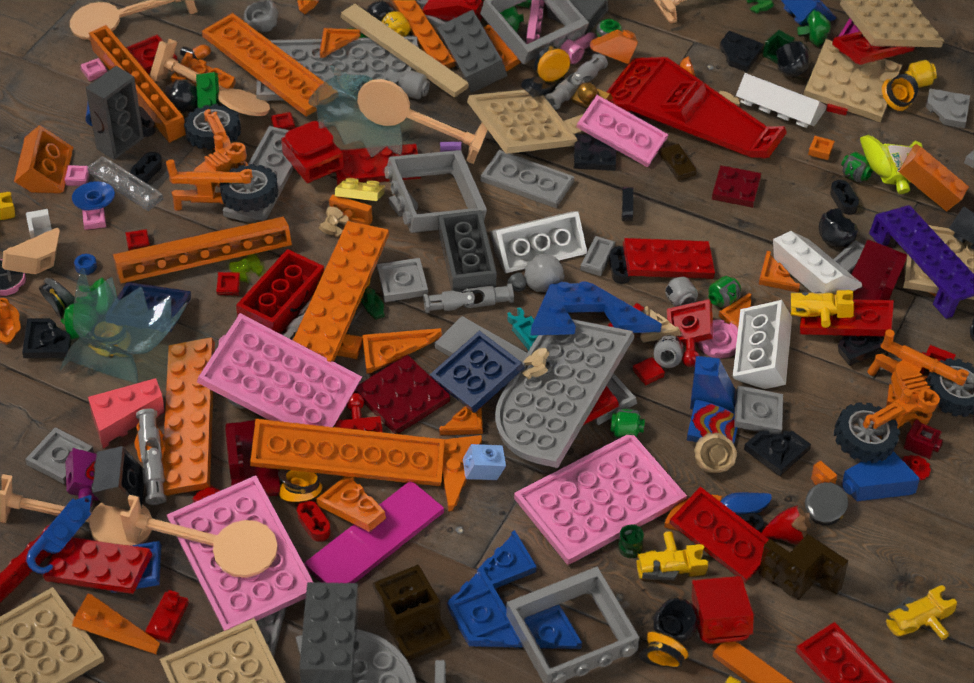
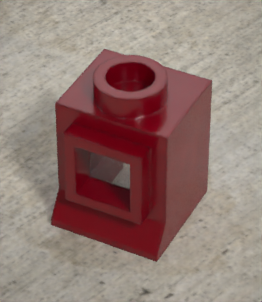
(923, 440)

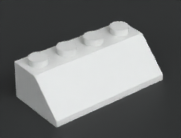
(780, 100)
(553, 235)
(812, 265)
(763, 345)

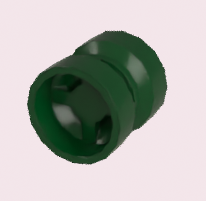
(630, 541)

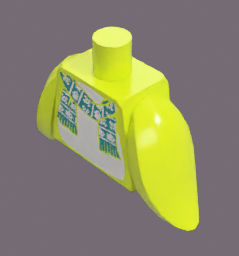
(887, 161)

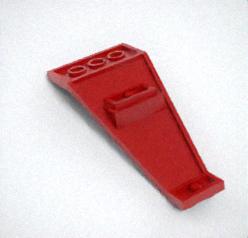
(679, 99)

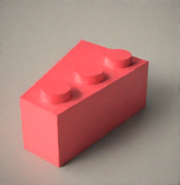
(116, 410)

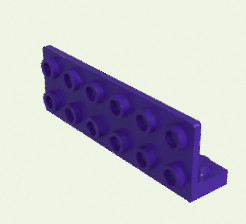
(929, 253)

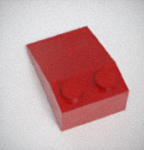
(452, 9)

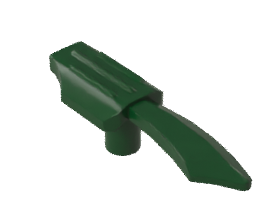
(373, 304)

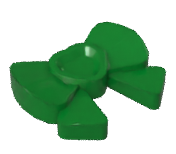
(762, 5)

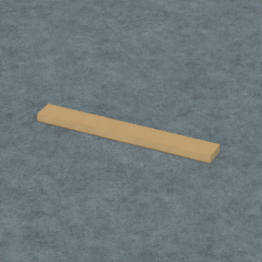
(405, 50)

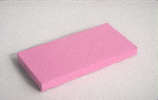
(622, 131)

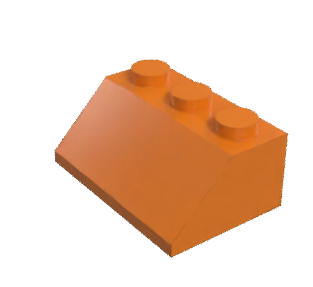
(43, 162)
(933, 178)

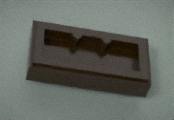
(678, 162)

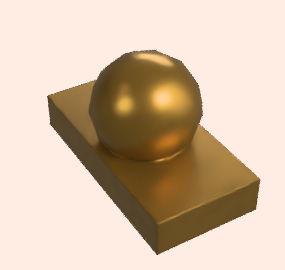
(586, 93)

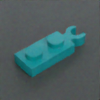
(522, 327)

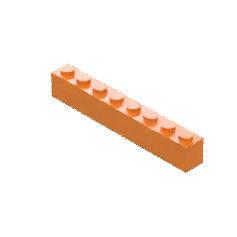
(150, 96)
(202, 249)

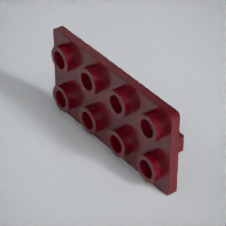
(877, 271)
(239, 449)

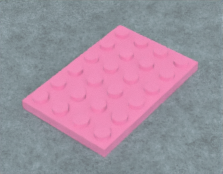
(278, 376)
(597, 496)
(233, 597)

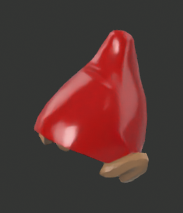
(788, 526)

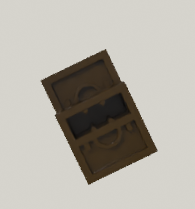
(803, 566)
(412, 612)

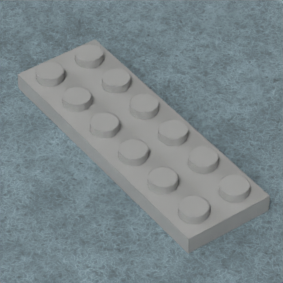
(270, 156)

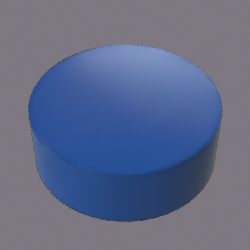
(87, 262)

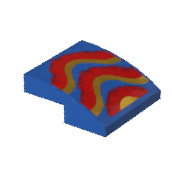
(711, 419)

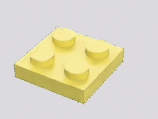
(354, 189)

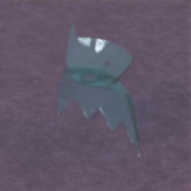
(336, 106)
(106, 321)

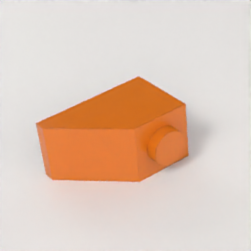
(616, 45)

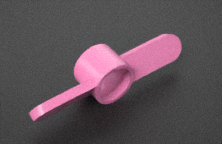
(576, 48)

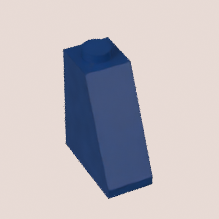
(712, 384)
(880, 479)

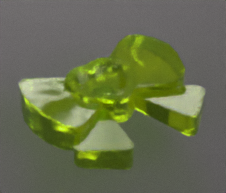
(251, 262)

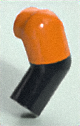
(198, 52)

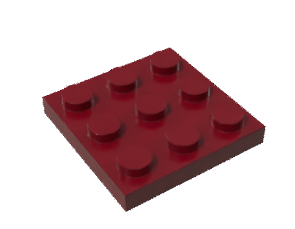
(402, 394)

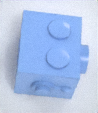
(484, 462)

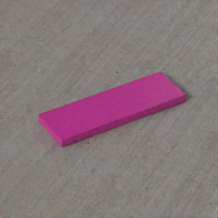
(360, 551)

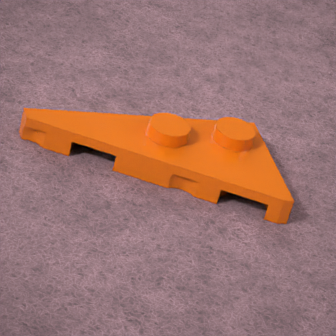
(389, 347)
(453, 468)
(102, 620)

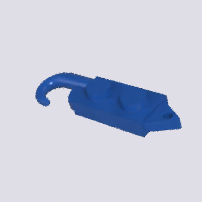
(60, 531)

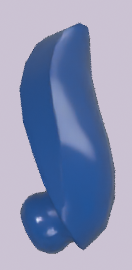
(747, 502)

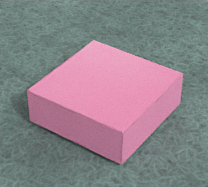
(93, 69)
(76, 175)
(94, 219)

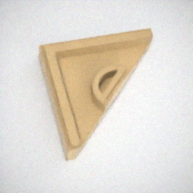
(666, 328)

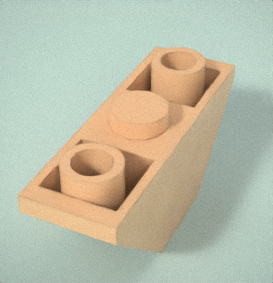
(33, 255)

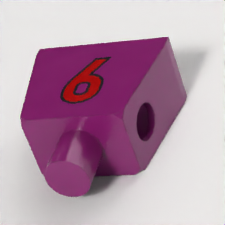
(80, 473)

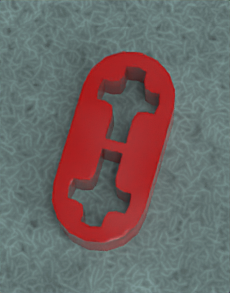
(309, 522)

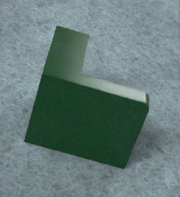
(773, 43)

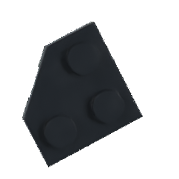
(740, 50)
(593, 154)
(45, 339)
(859, 348)
(777, 450)

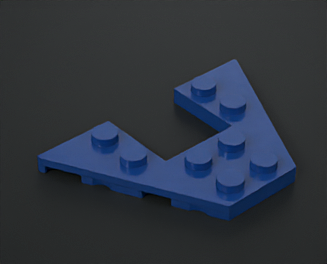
(586, 297)
(483, 615)

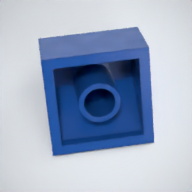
(803, 8)

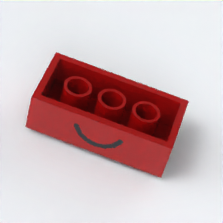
(281, 291)

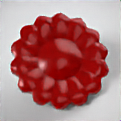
(918, 466)

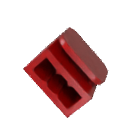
(312, 151)
(722, 609)

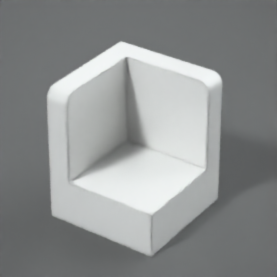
(38, 222)

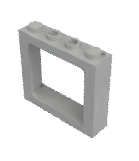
(567, 13)
(431, 164)
(587, 582)

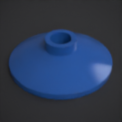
(93, 195)

